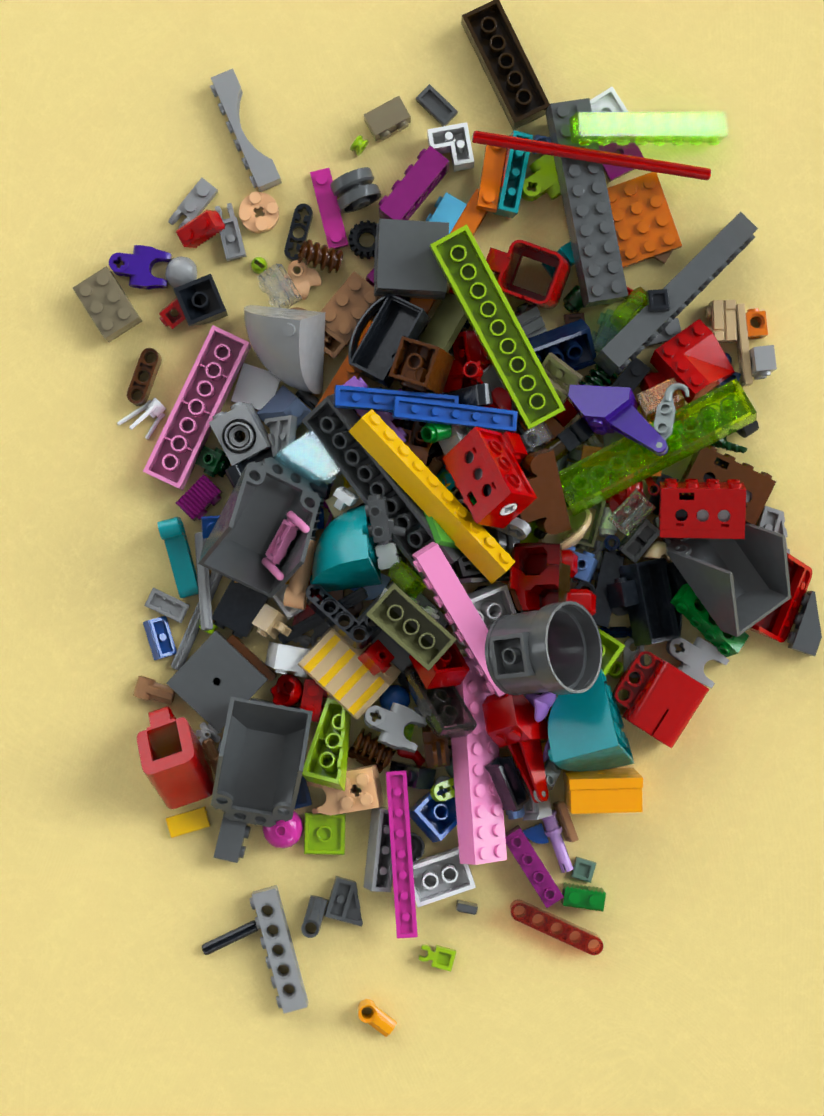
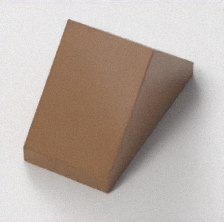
(333, 344)

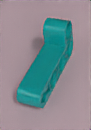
(180, 556)

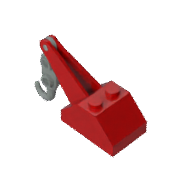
(513, 725)

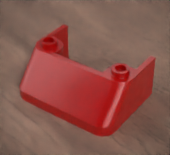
(780, 621)

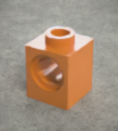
(760, 316)

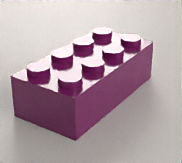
(415, 186)

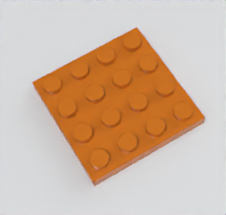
(642, 219)

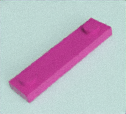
(329, 209)

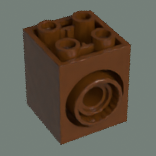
(421, 366)

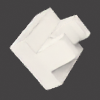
(345, 498)

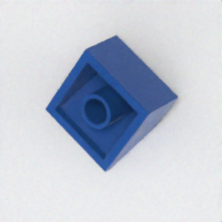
(434, 817)

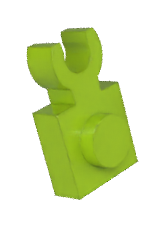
(441, 957)

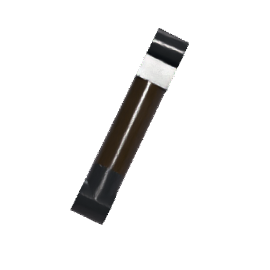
(568, 440)

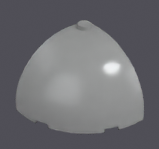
(289, 344)

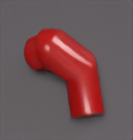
(416, 757)

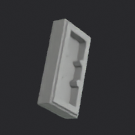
(167, 605)

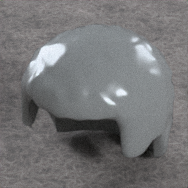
(180, 271)

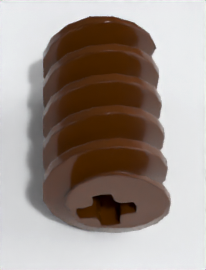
(321, 256)
(373, 748)

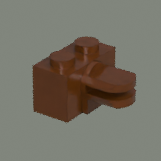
(436, 749)

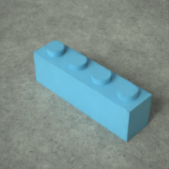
(448, 210)

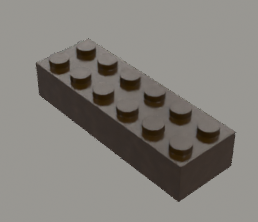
(505, 64)

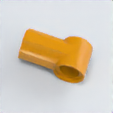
(377, 1019)

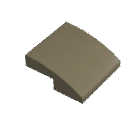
(560, 375)

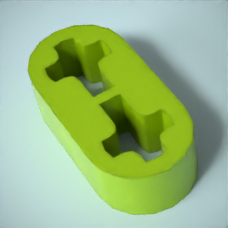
(442, 785)

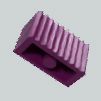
(199, 498)

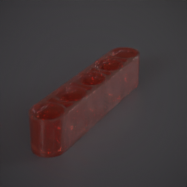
(565, 931)

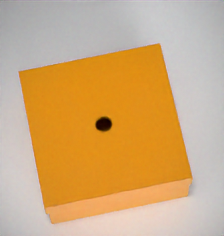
(603, 791)

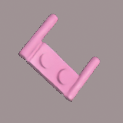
(281, 541)

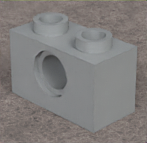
(762, 361)

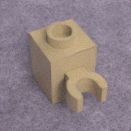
(271, 622)

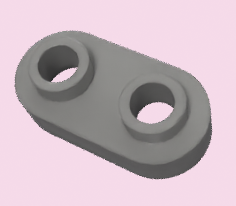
(628, 656)

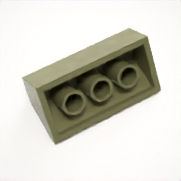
(411, 626)

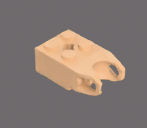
(351, 800)

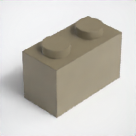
(387, 119)

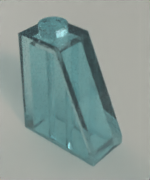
(309, 459)

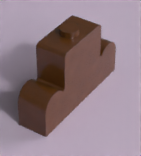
(550, 506)

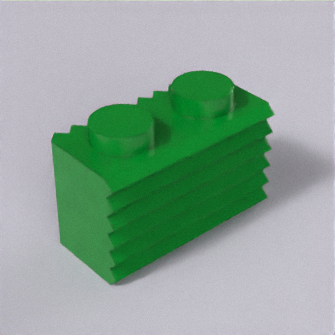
(583, 897)

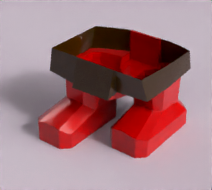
(544, 576)

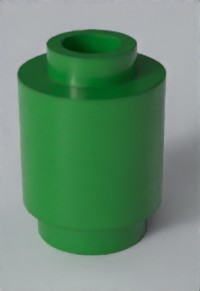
(436, 432)

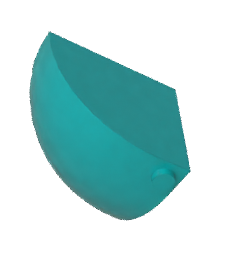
(346, 553)
(588, 731)

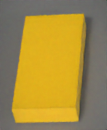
(188, 822)

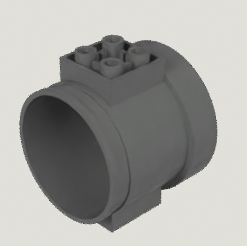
(544, 650)

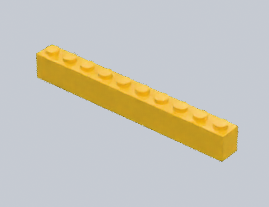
(431, 495)

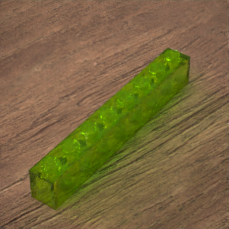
(648, 128)

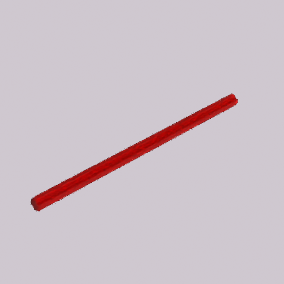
(591, 155)

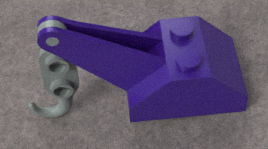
(615, 410)

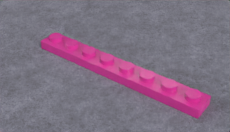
(401, 854)

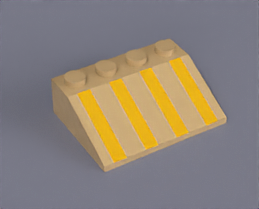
(342, 675)

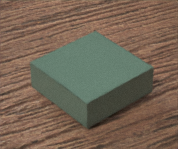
(583, 869)

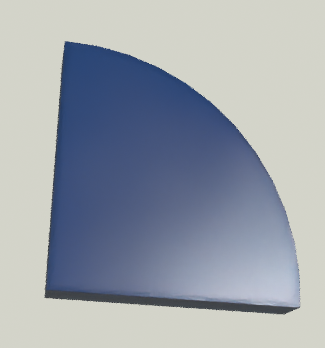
(536, 834)

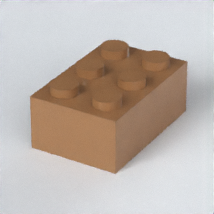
(348, 306)

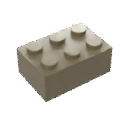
(107, 304)

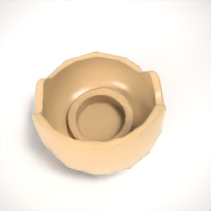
(656, 550)

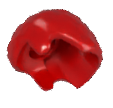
(287, 690)

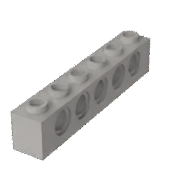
(287, 1001)

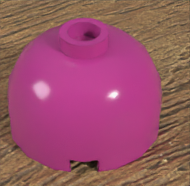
(284, 833)

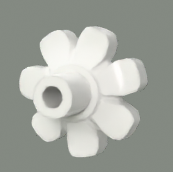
(207, 729)

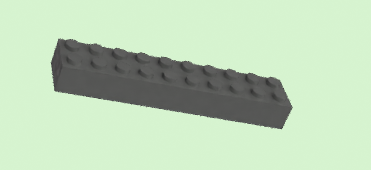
(587, 213)
(681, 292)
(369, 478)

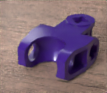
(139, 266)

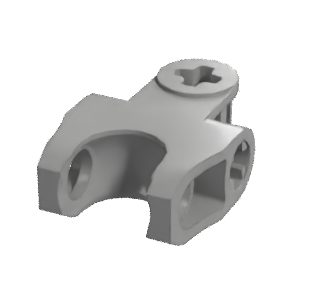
(694, 657)
(392, 725)

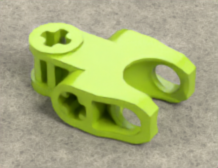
(543, 180)

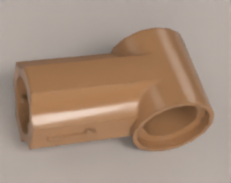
(150, 689)

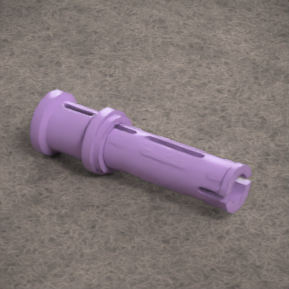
(554, 831)

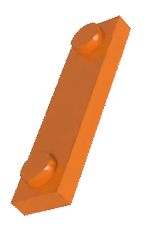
(491, 178)

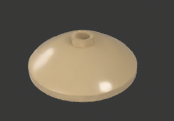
(579, 525)

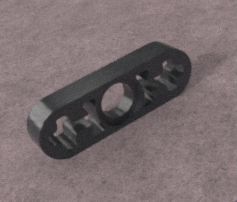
(297, 217)

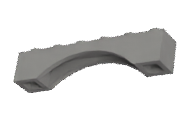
(230, 94)

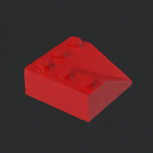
(693, 360)

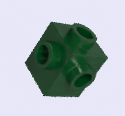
(213, 461)

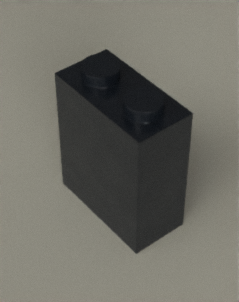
(239, 609)

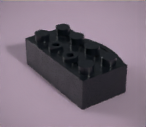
(380, 344)
(655, 616)

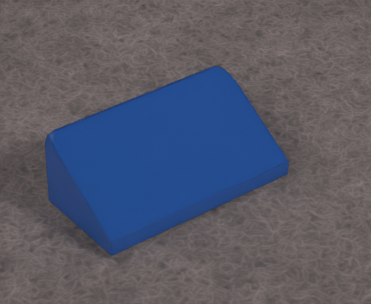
(160, 637)

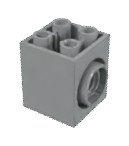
(229, 427)

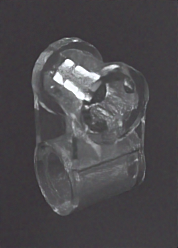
(536, 436)

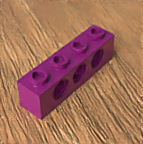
(533, 866)

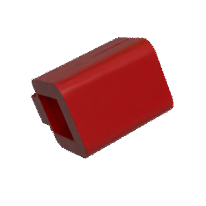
(508, 264)
(660, 699)
(174, 760)

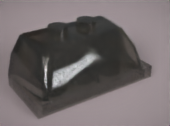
(441, 707)

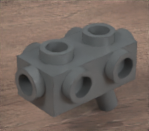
(381, 525)

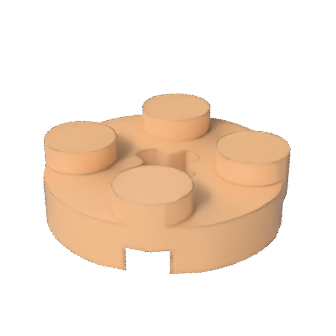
(256, 201)

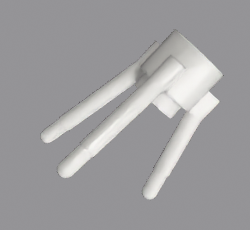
(152, 408)

